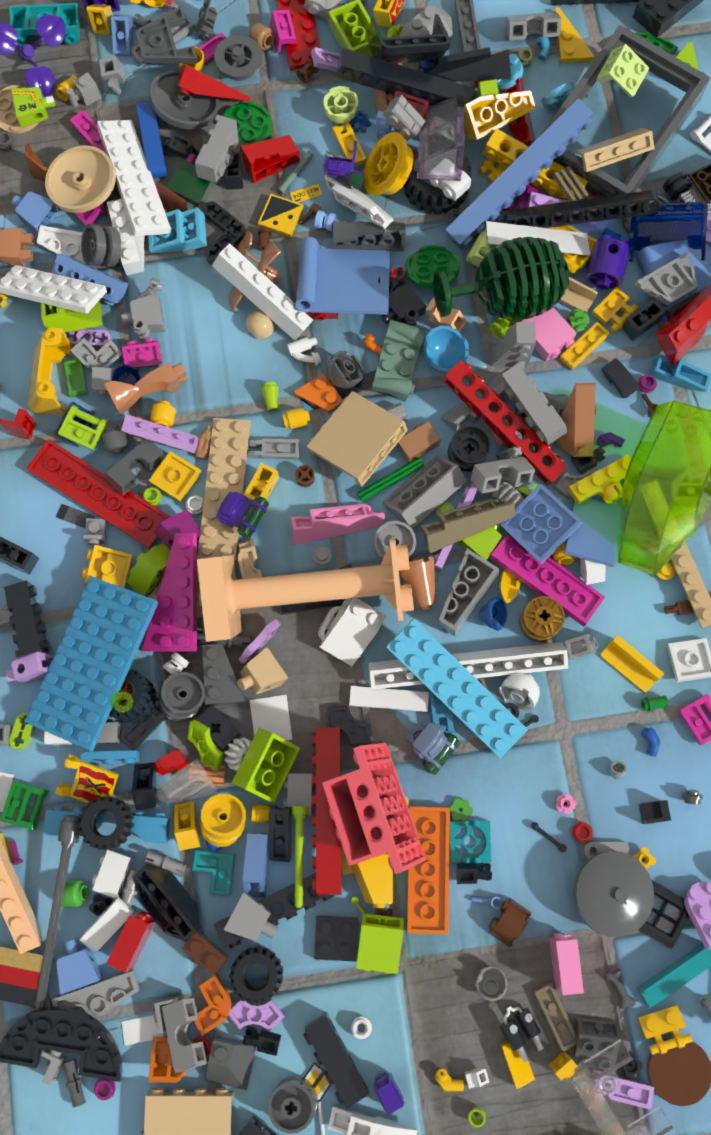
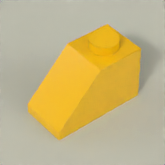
(100, 18)
(186, 826)

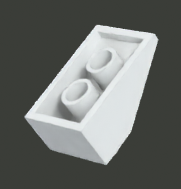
(352, 630)

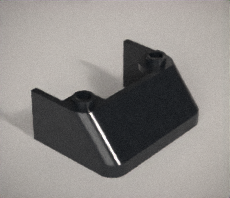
(409, 48)

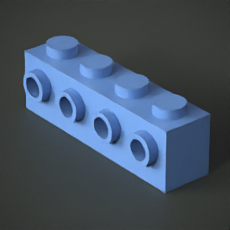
(72, 268)

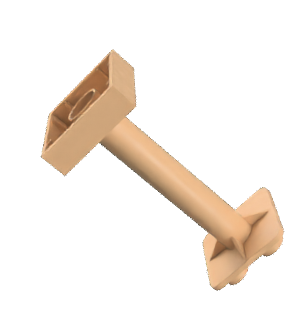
(225, 595)

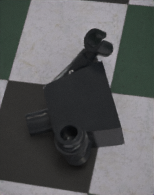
(403, 303)

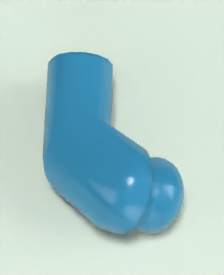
(546, 47)

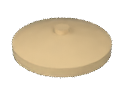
(80, 179)

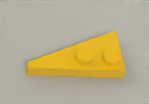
(570, 44)

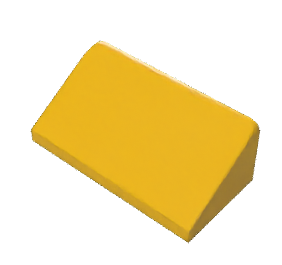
(520, 1072)

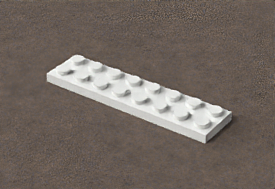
(133, 178)

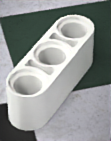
(106, 925)

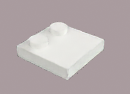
(690, 659)

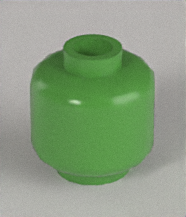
(75, 893)

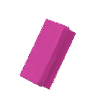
(282, 28)

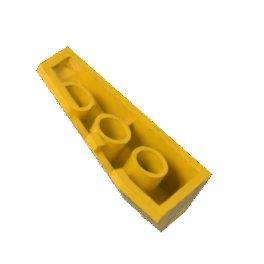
(494, 111)

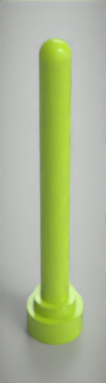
(299, 814)

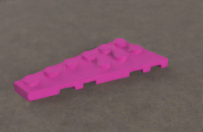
(175, 617)

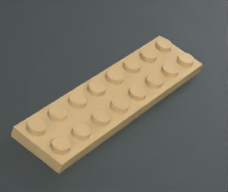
(224, 475)

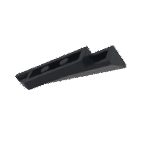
(472, 66)

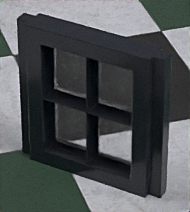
(666, 917)

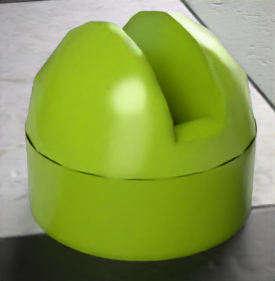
(473, 1118)

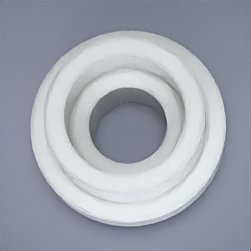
(361, 1034)

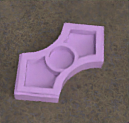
(260, 641)
(261, 1014)

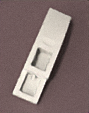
(355, 1123)

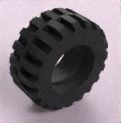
(431, 197)

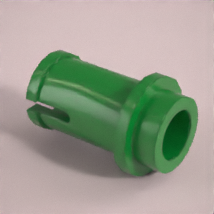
(649, 704)

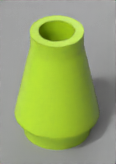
(270, 394)

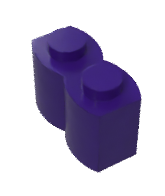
(388, 1092)

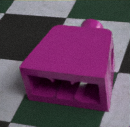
(179, 523)

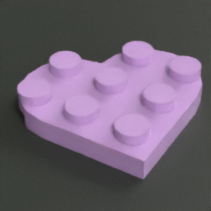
(699, 909)

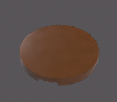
(680, 1074)

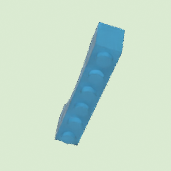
(149, 829)

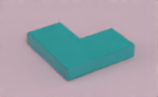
(221, 867)

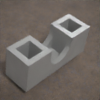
(540, 23)
(514, 470)
(177, 1019)

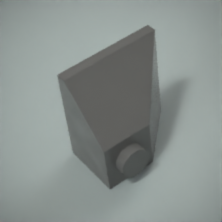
(230, 1062)

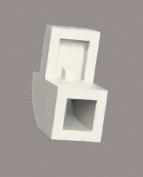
(592, 571)

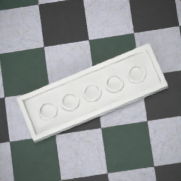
(51, 289)

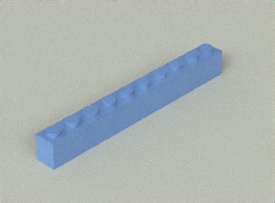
(520, 174)

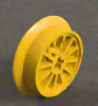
(388, 165)

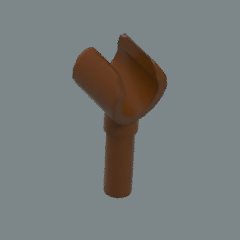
(312, 211)
(651, 406)

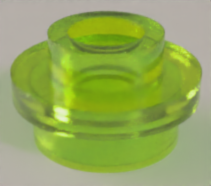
(118, 697)

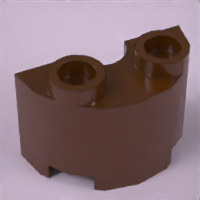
(510, 923)

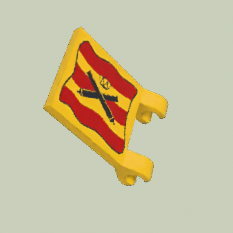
(89, 781)

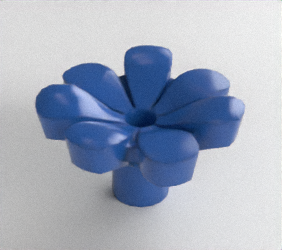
(360, 122)

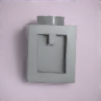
(95, 531)
(581, 646)
(52, 1068)

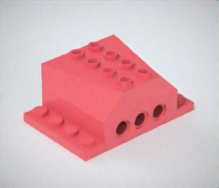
(373, 811)

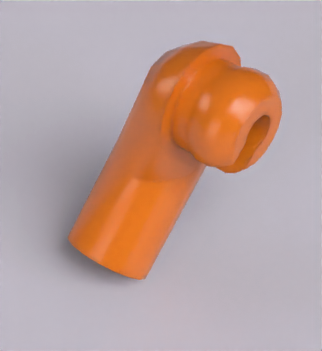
(372, 346)

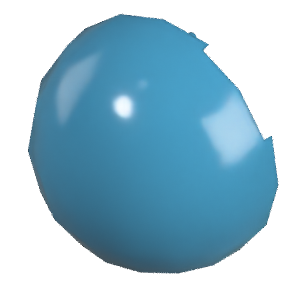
(445, 348)

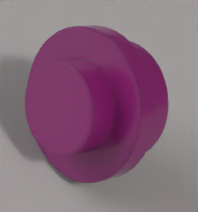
(647, 383)
(104, 1089)

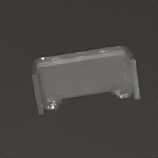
(597, 1079)

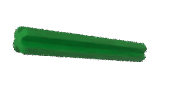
(390, 479)

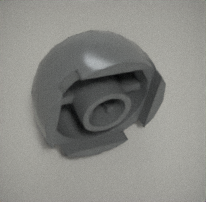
(344, 370)

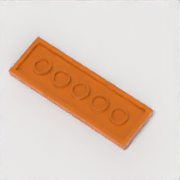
(430, 879)

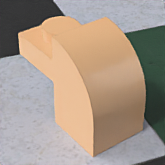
(454, 320)

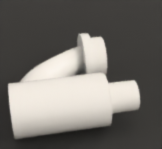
(297, 347)

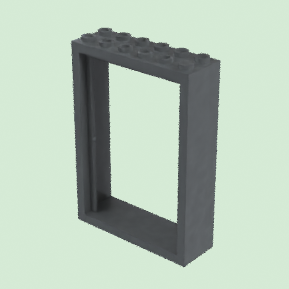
(664, 66)

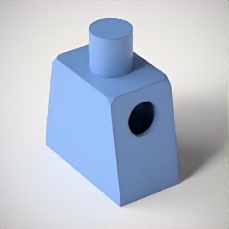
(35, 210)
(76, 968)

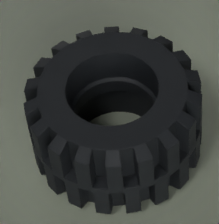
(89, 817)
(241, 986)

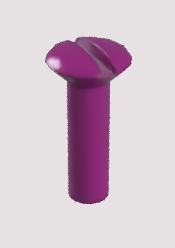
(16, 859)

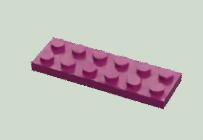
(548, 580)

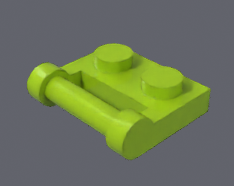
(80, 433)

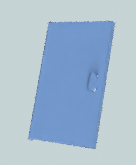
(598, 534)

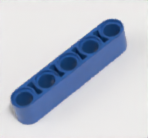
(151, 139)

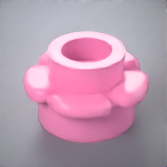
(560, 803)

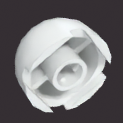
(520, 689)

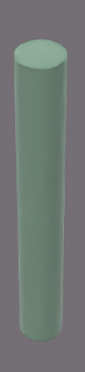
(294, 173)

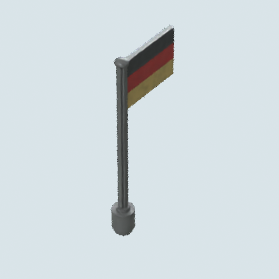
(27, 974)

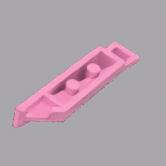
(334, 522)

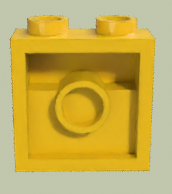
(107, 565)

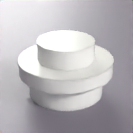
(195, 504)

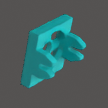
(484, 856)

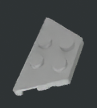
(670, 281)

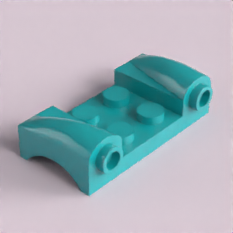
(24, 20)

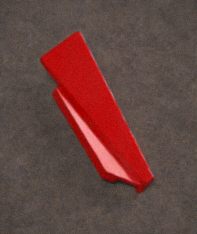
(521, 126)

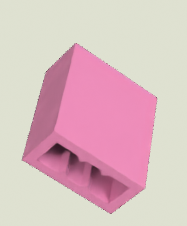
(551, 334)
(566, 964)

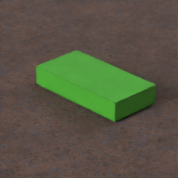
(75, 378)

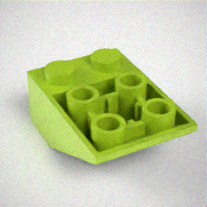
(70, 320)

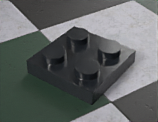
(335, 938)

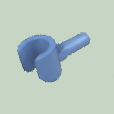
(489, 901)

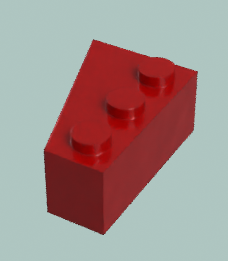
(269, 157)

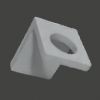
(158, 1014)

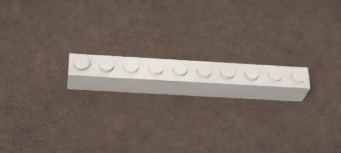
(479, 663)

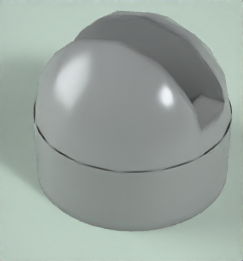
(617, 769)

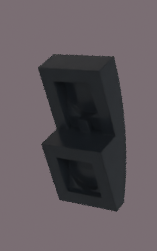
(620, 377)

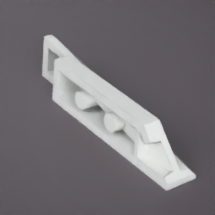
(357, 201)

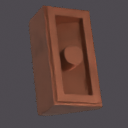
(170, 200)

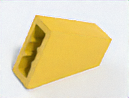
(375, 880)

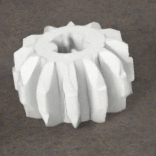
(237, 752)

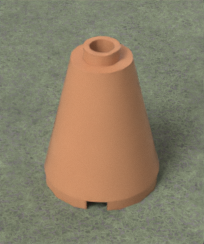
(422, 581)

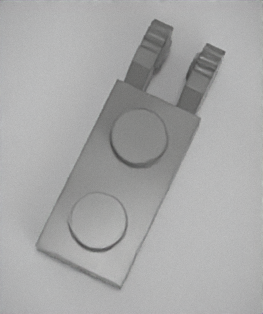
(275, 449)

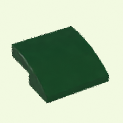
(187, 184)

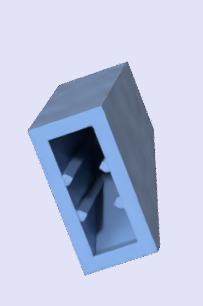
(255, 864)

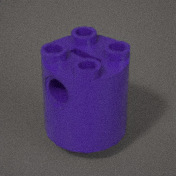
(608, 262)

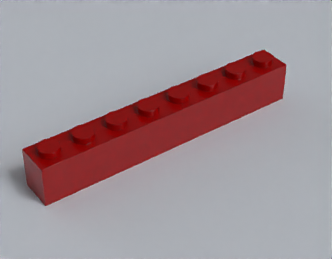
(327, 845)

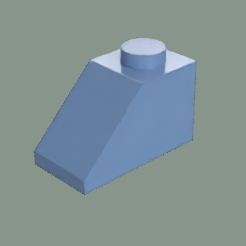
(122, 33)

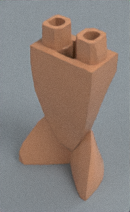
(13, 246)
(159, 380)

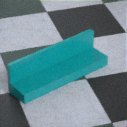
(675, 975)

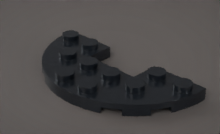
(63, 1031)

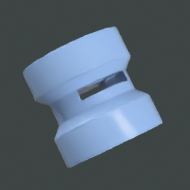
(325, 220)

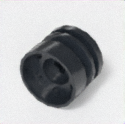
(473, 439)

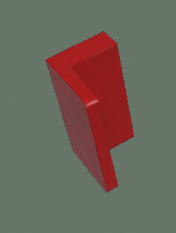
(21, 427)

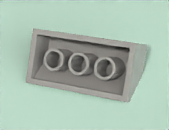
(425, 491)

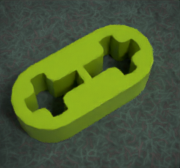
(17, 731)

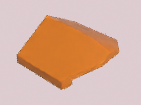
(160, 1064)

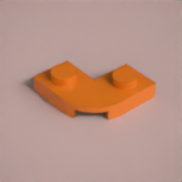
(218, 1005)

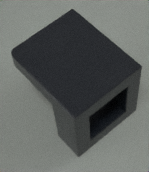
(654, 812)

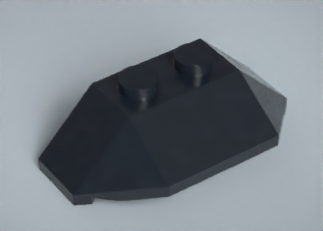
(167, 901)

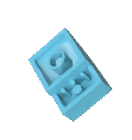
(186, 232)

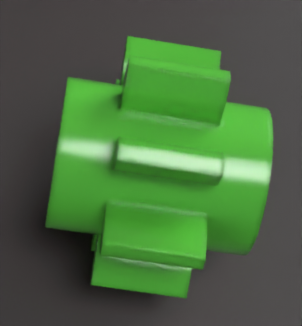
(578, 319)

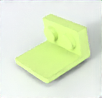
(624, 69)

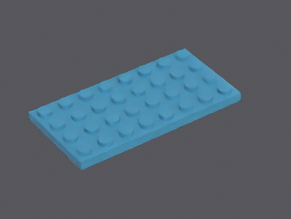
(91, 663)

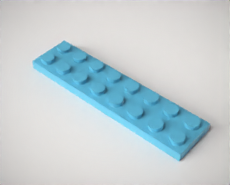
(456, 688)

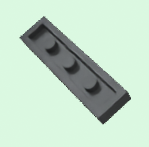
(467, 25)

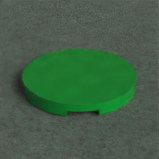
(252, 122)
(429, 260)

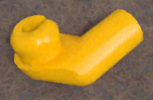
(446, 1081)

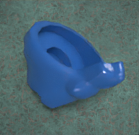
(493, 614)

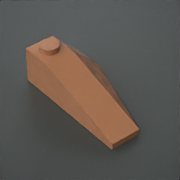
(579, 421)

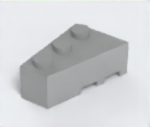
(515, 346)

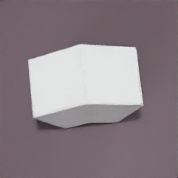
(476, 1077)

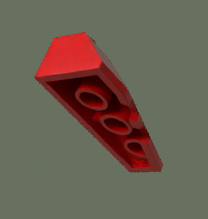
(199, 83)

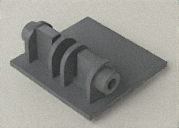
(206, 22)

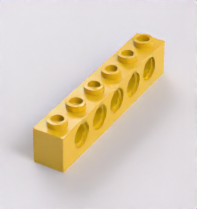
(513, 149)

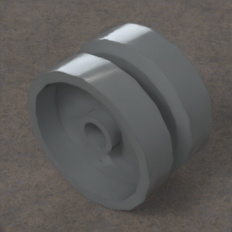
(100, 245)
(186, 686)
(288, 1117)

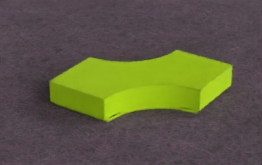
(200, 737)

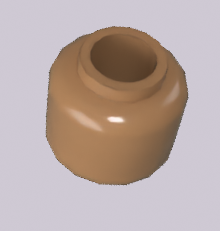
(262, 35)

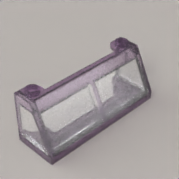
(442, 141)

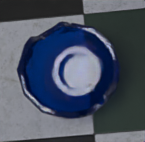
(126, 374)

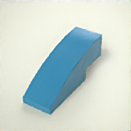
(680, 374)

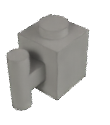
(113, 73)
(85, 89)

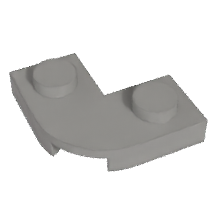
(91, 358)

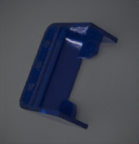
(671, 222)

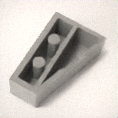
(219, 150)

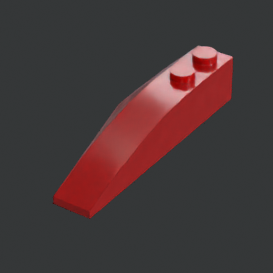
(686, 327)

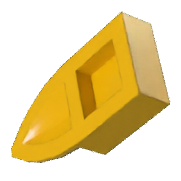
(509, 586)

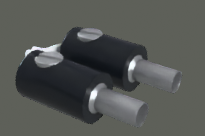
(513, 1034)

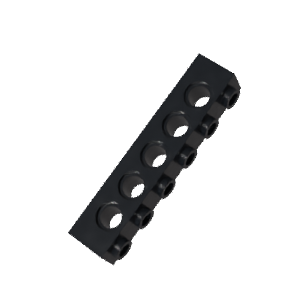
(288, 910)

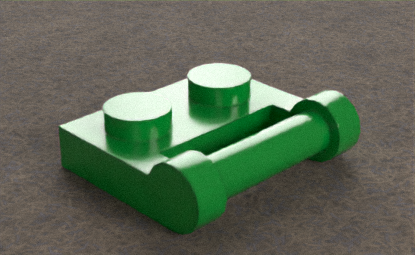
(17, 804)

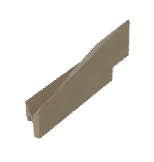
(465, 522)

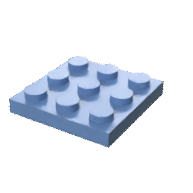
(541, 523)

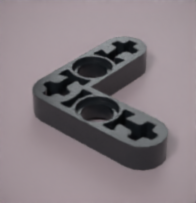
(229, 233)

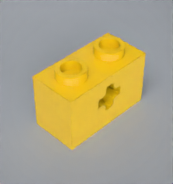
(262, 483)

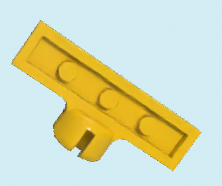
(602, 482)

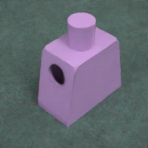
(29, 668)

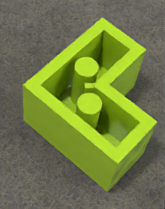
(149, 569)

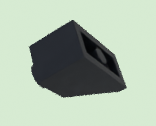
(144, 786)

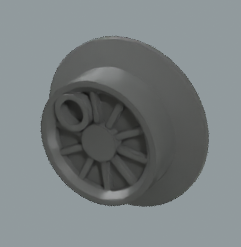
(238, 57)

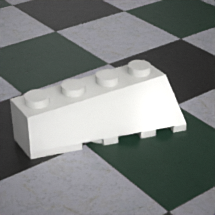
(131, 246)

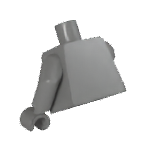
(146, 312)

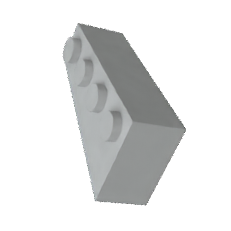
(533, 404)
(470, 586)

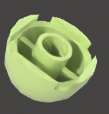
(340, 104)

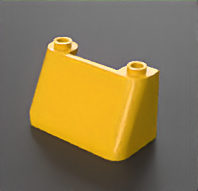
(49, 350)

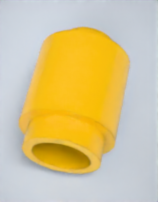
(296, 418)

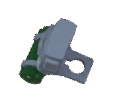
(433, 746)

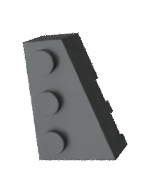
(219, 678)

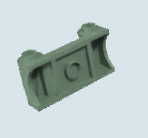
(398, 360)

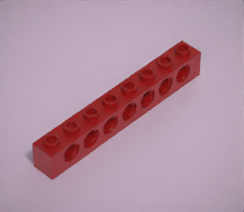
(493, 420)

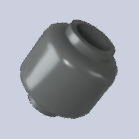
(114, 440)

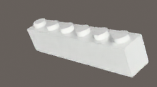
(261, 291)

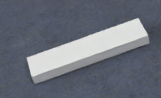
(389, 699)

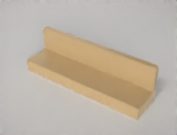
(616, 149)
(578, 296)

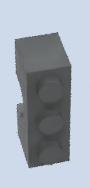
(144, 455)

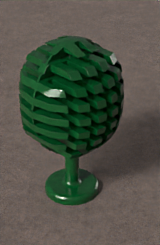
(512, 280)

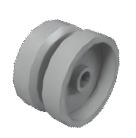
(397, 530)

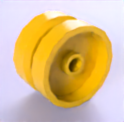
(222, 820)

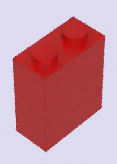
(131, 941)

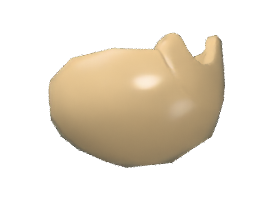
(259, 324)

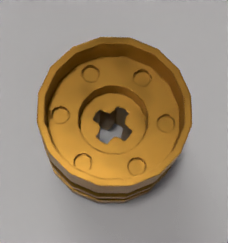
(534, 627)

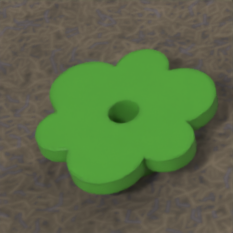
(466, 809)

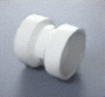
(178, 660)

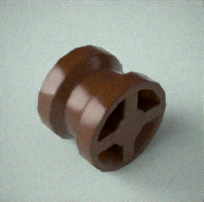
(305, 472)

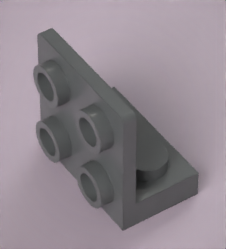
(594, 1037)

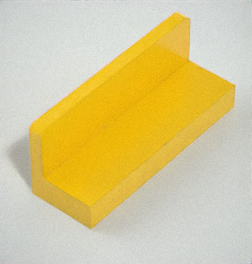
(631, 664)

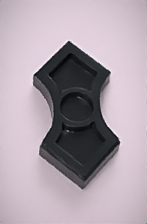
(356, 731)

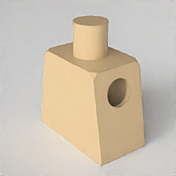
(262, 673)

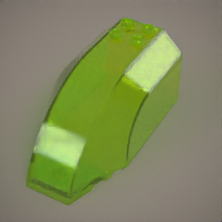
(665, 486)

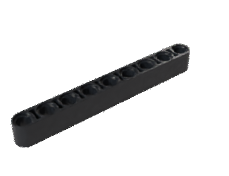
(584, 206)

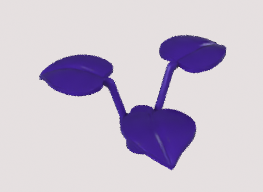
(52, 30)

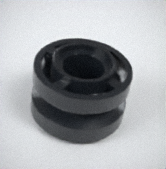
(676, 185)

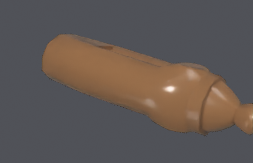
(203, 444)

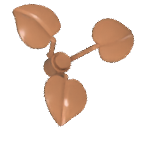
(268, 255)

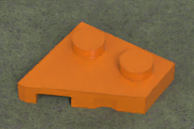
(320, 393)

